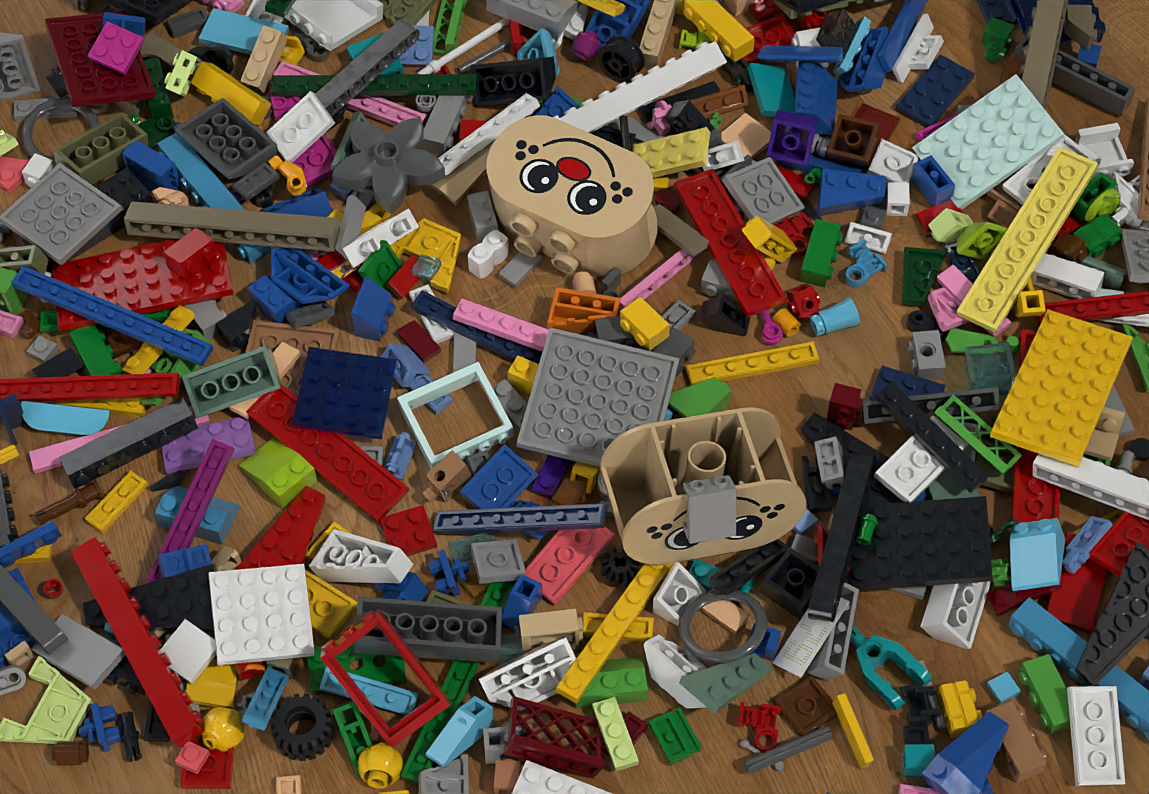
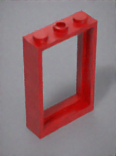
(416, 718)

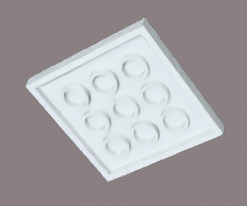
(261, 614)

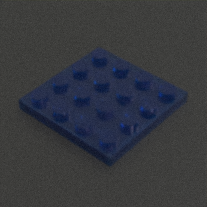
(344, 393)

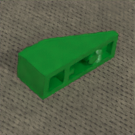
(351, 730)

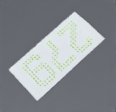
(806, 642)

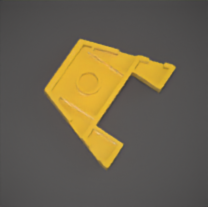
(435, 242)

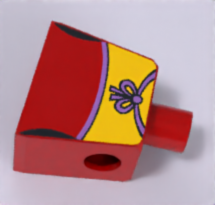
(343, 269)

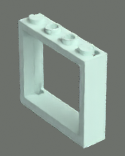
(445, 386)

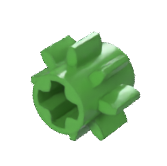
(1001, 572)

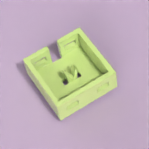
(184, 66)

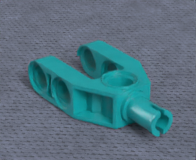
(887, 650)

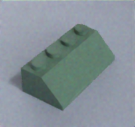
(232, 381)

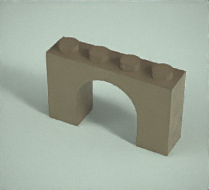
(153, 47)

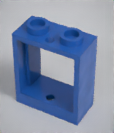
(151, 167)

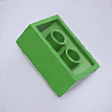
(619, 679)

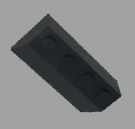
(510, 80)

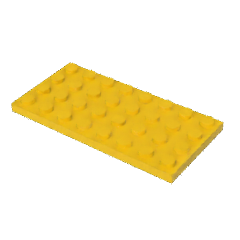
(1062, 388)

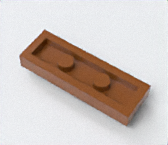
(721, 101)

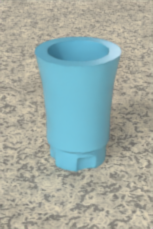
(835, 318)

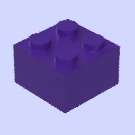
(792, 137)

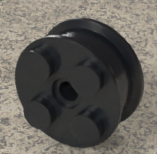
(620, 59)

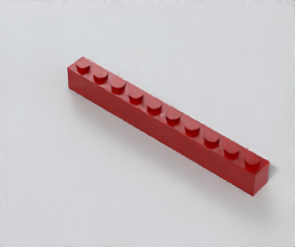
(138, 642)

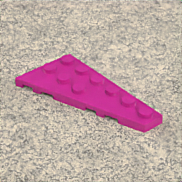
(318, 158)

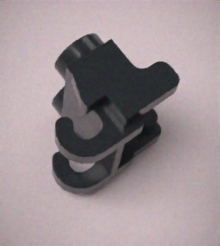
(919, 704)

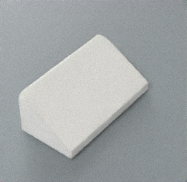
(876, 239)

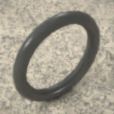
(43, 108)
(731, 655)

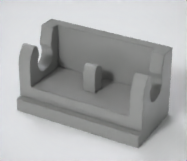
(830, 461)

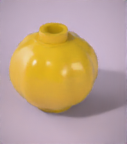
(222, 729)
(382, 763)

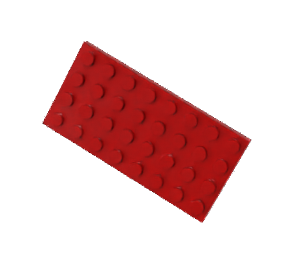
(142, 281)

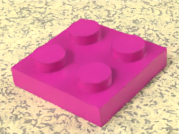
(116, 48)

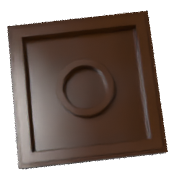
(806, 706)

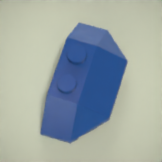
(866, 69)
(304, 276)

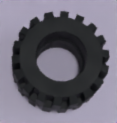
(299, 709)

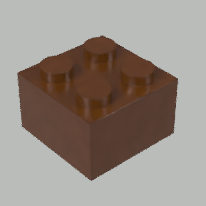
(854, 141)

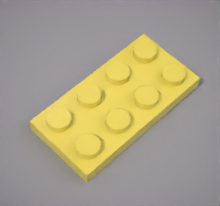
(675, 152)

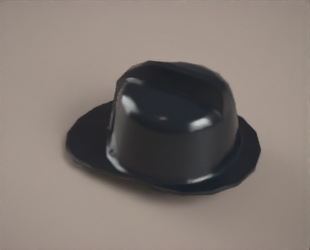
(215, 54)

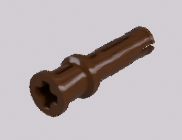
(79, 498)

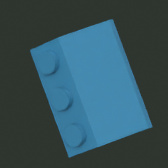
(215, 521)

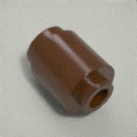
(70, 753)

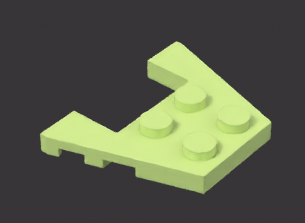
(57, 714)

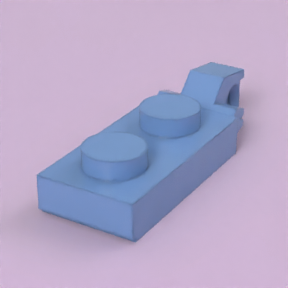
(1084, 541)

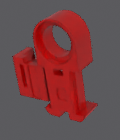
(795, 229)
(763, 720)

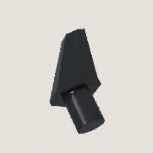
(168, 482)

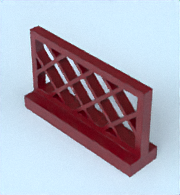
(553, 753)

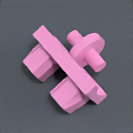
(658, 120)

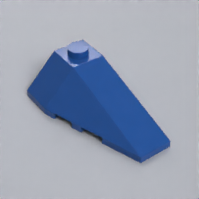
(968, 759)

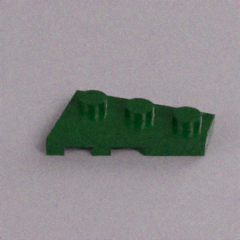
(919, 273)

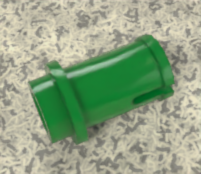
(868, 523)

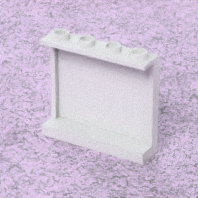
(334, 20)

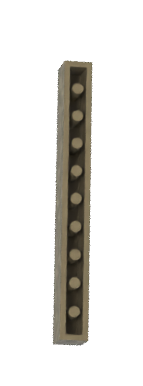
(233, 225)

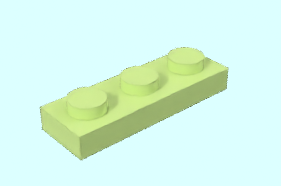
(615, 734)

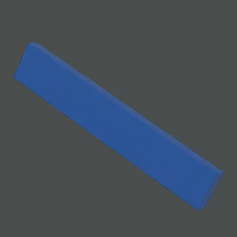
(899, 33)

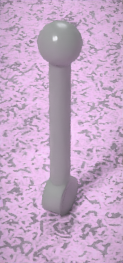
(779, 766)

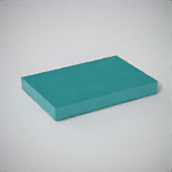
(771, 88)

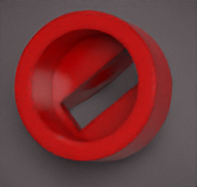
(52, 584)

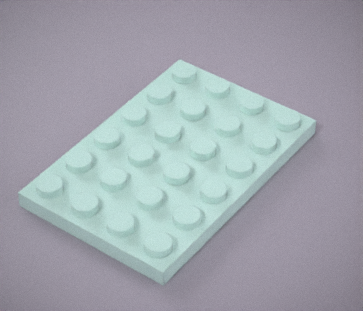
(991, 140)

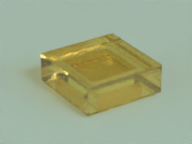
(472, 586)

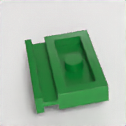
(675, 736)

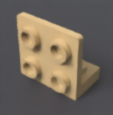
(1106, 434)

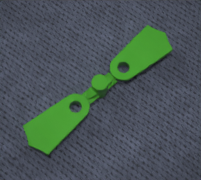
(959, 339)

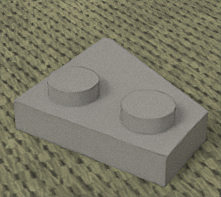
(447, 779)

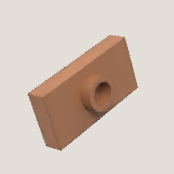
(1002, 214)

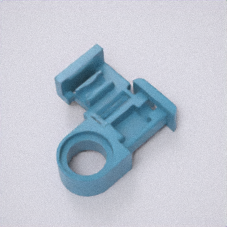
(865, 264)

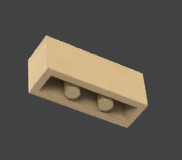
(264, 59)

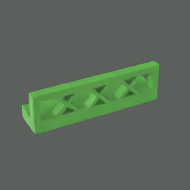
(453, 24)
(972, 441)

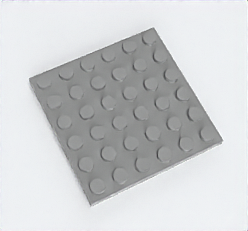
(592, 394)

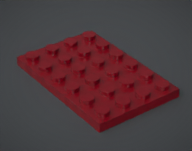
(87, 80)

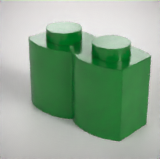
(1100, 235)

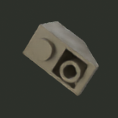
(1080, 24)

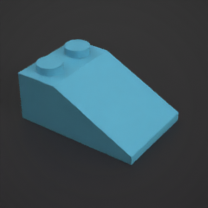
(1036, 554)

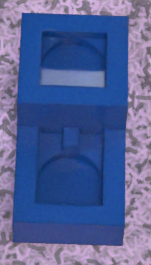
(183, 560)

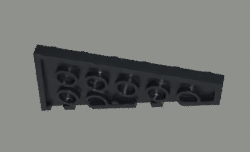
(819, 428)
(168, 601)
(1122, 621)

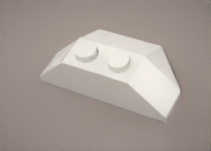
(667, 666)
(530, 675)

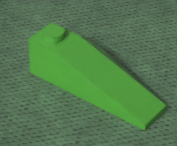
(170, 364)

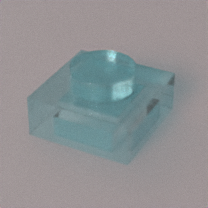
(426, 267)

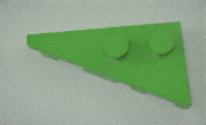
(1140, 354)

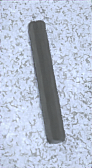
(787, 749)

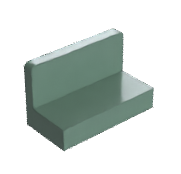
(1113, 275)

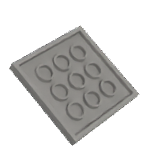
(60, 213)

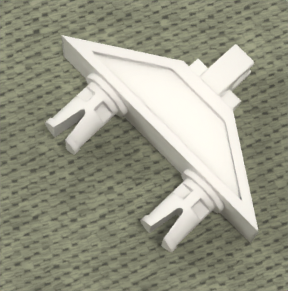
(1128, 206)
(389, 230)

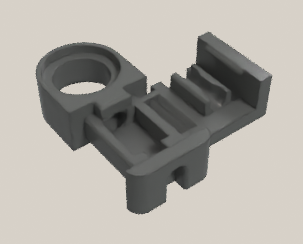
(311, 48)

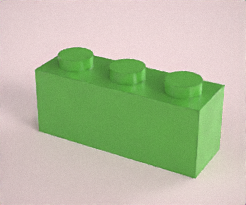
(1046, 693)

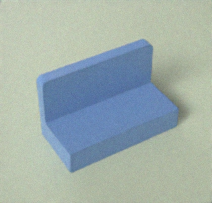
(407, 363)

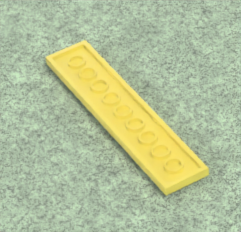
(1027, 239)

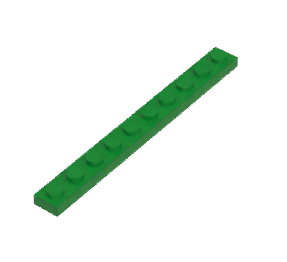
(456, 688)

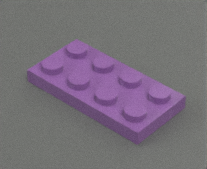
(191, 448)

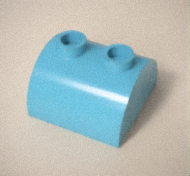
(538, 47)

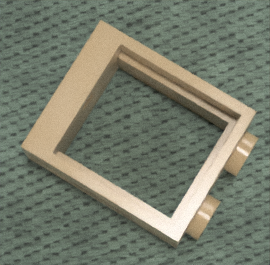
(549, 626)

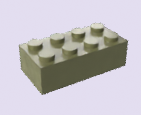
(100, 148)

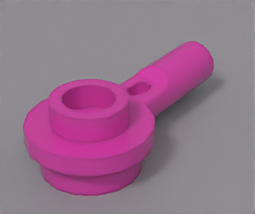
(772, 332)

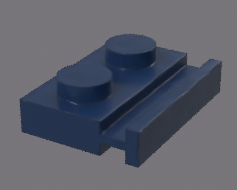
(997, 9)

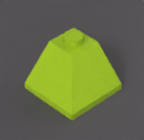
(980, 239)

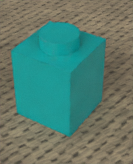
(917, 758)

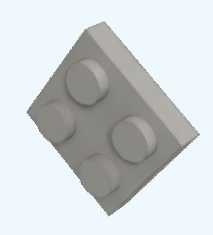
(497, 561)

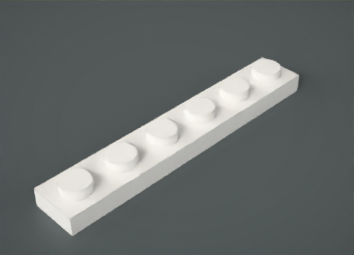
(487, 133)

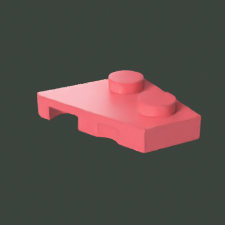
(11, 172)

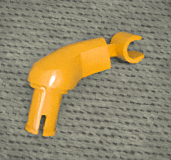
(295, 177)

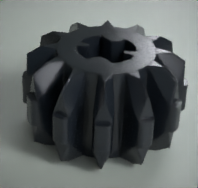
(619, 567)

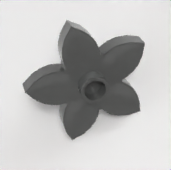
(388, 162)

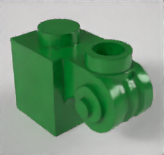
(996, 38)

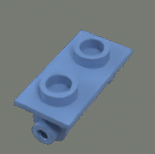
(400, 455)

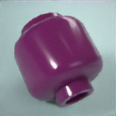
(586, 45)

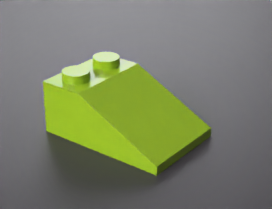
(279, 472)

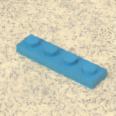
(265, 699)

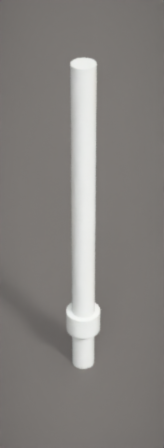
(435, 65)

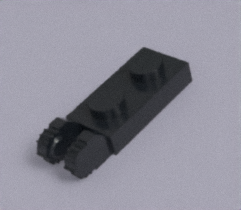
(817, 494)

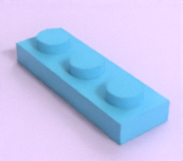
(853, 48)

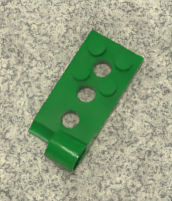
(391, 673)

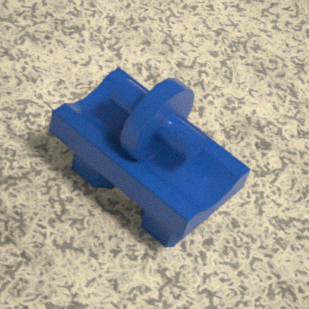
(443, 565)
(105, 735)

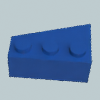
(848, 191)

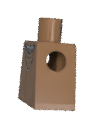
(446, 478)

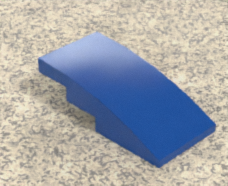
(622, 24)

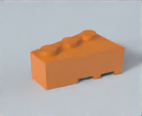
(577, 310)

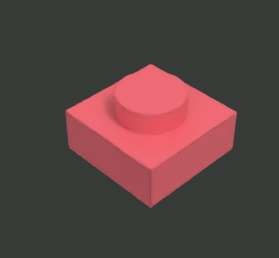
(192, 757)

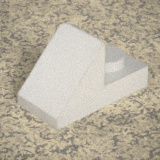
(724, 155)

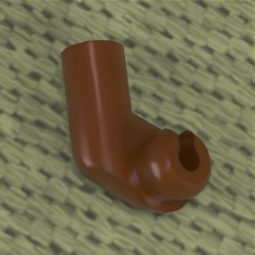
(32, 324)

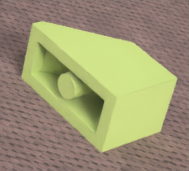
(949, 226)

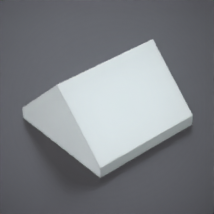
(676, 594)

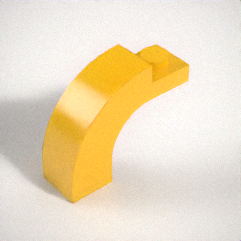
(1029, 302)

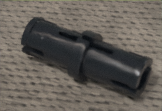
(129, 736)

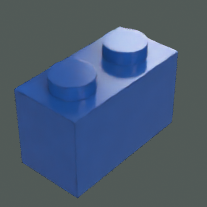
(932, 181)

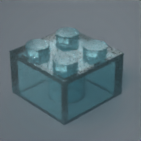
(990, 367)

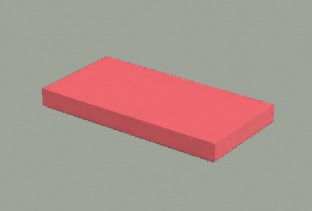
(566, 559)

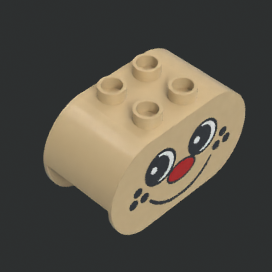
(572, 196)
(652, 461)

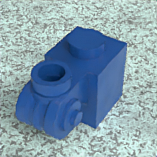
(411, 586)

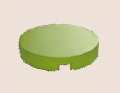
(1105, 203)

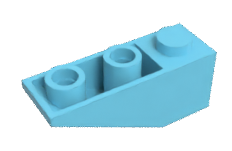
(461, 731)

